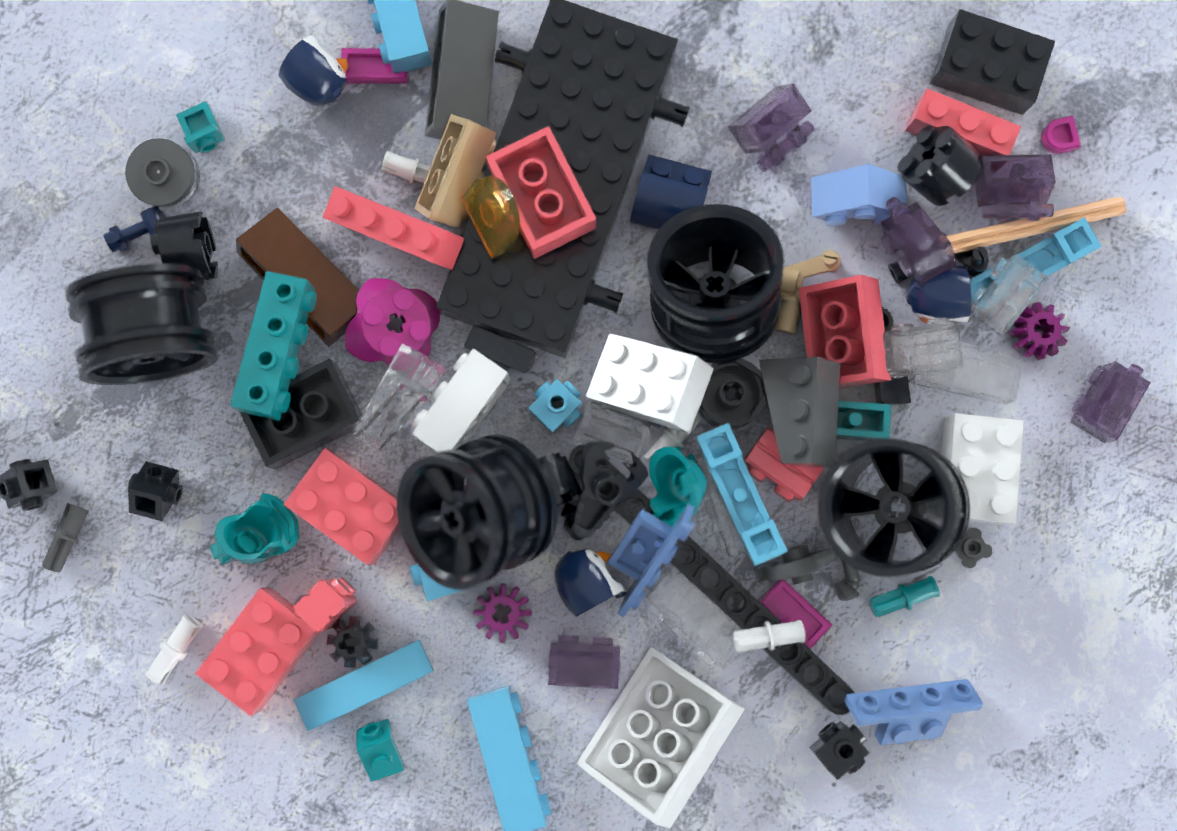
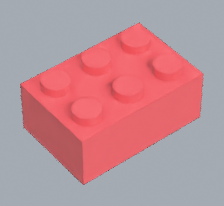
(545, 191)
(847, 327)
(346, 506)
(257, 651)

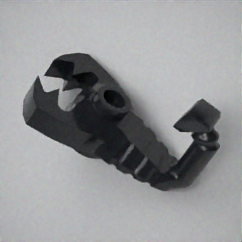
(600, 490)

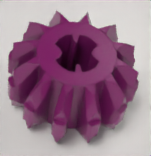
(1033, 341)
(513, 616)

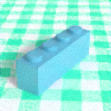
(402, 33)
(508, 761)

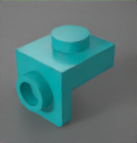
(200, 128)
(378, 750)

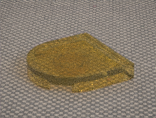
(493, 213)

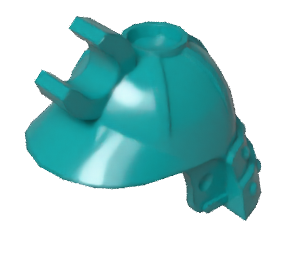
(677, 483)
(257, 533)

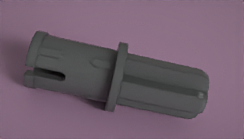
(64, 537)

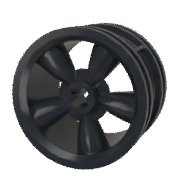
(714, 322)
(140, 324)
(840, 501)
(481, 527)

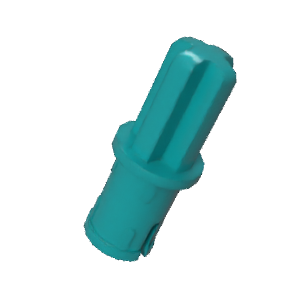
(904, 596)

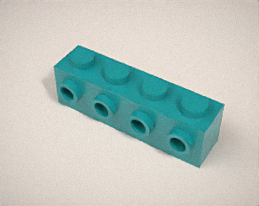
(273, 346)

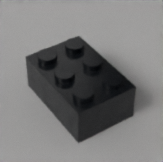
(992, 62)
(317, 414)

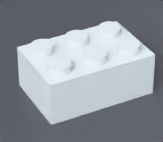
(650, 382)
(461, 402)
(990, 462)

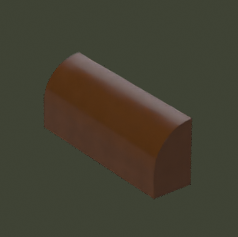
(282, 248)

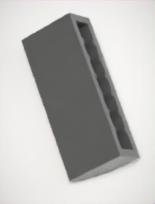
(461, 65)

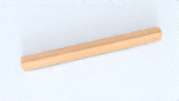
(1022, 228)

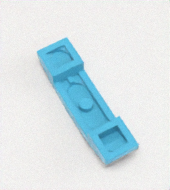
(1053, 252)
(740, 494)
(363, 685)

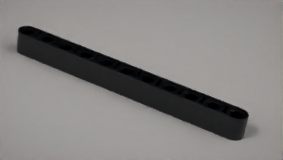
(751, 609)

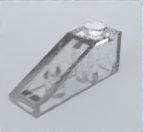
(399, 396)

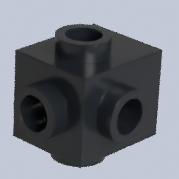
(27, 484)
(154, 491)
(828, 745)

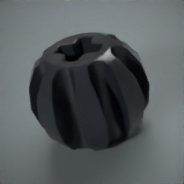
(354, 630)

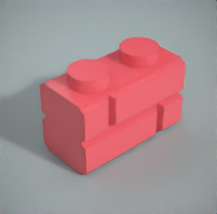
(765, 463)
(326, 603)

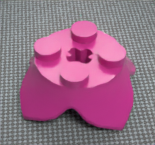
(376, 301)

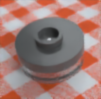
(162, 173)

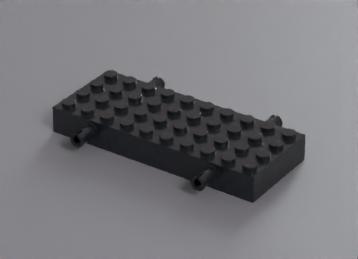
(597, 92)

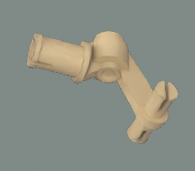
(793, 280)

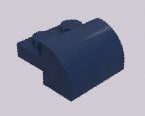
(667, 190)

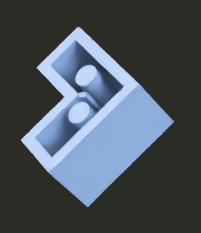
(856, 194)

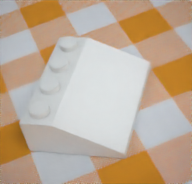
(660, 738)

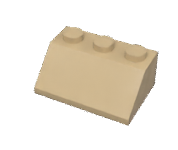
(454, 170)

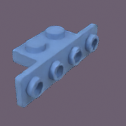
(644, 549)
(912, 711)

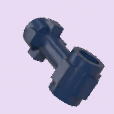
(118, 239)

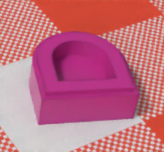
(1061, 136)

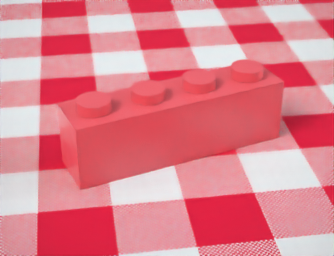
(393, 228)

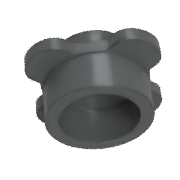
(981, 549)

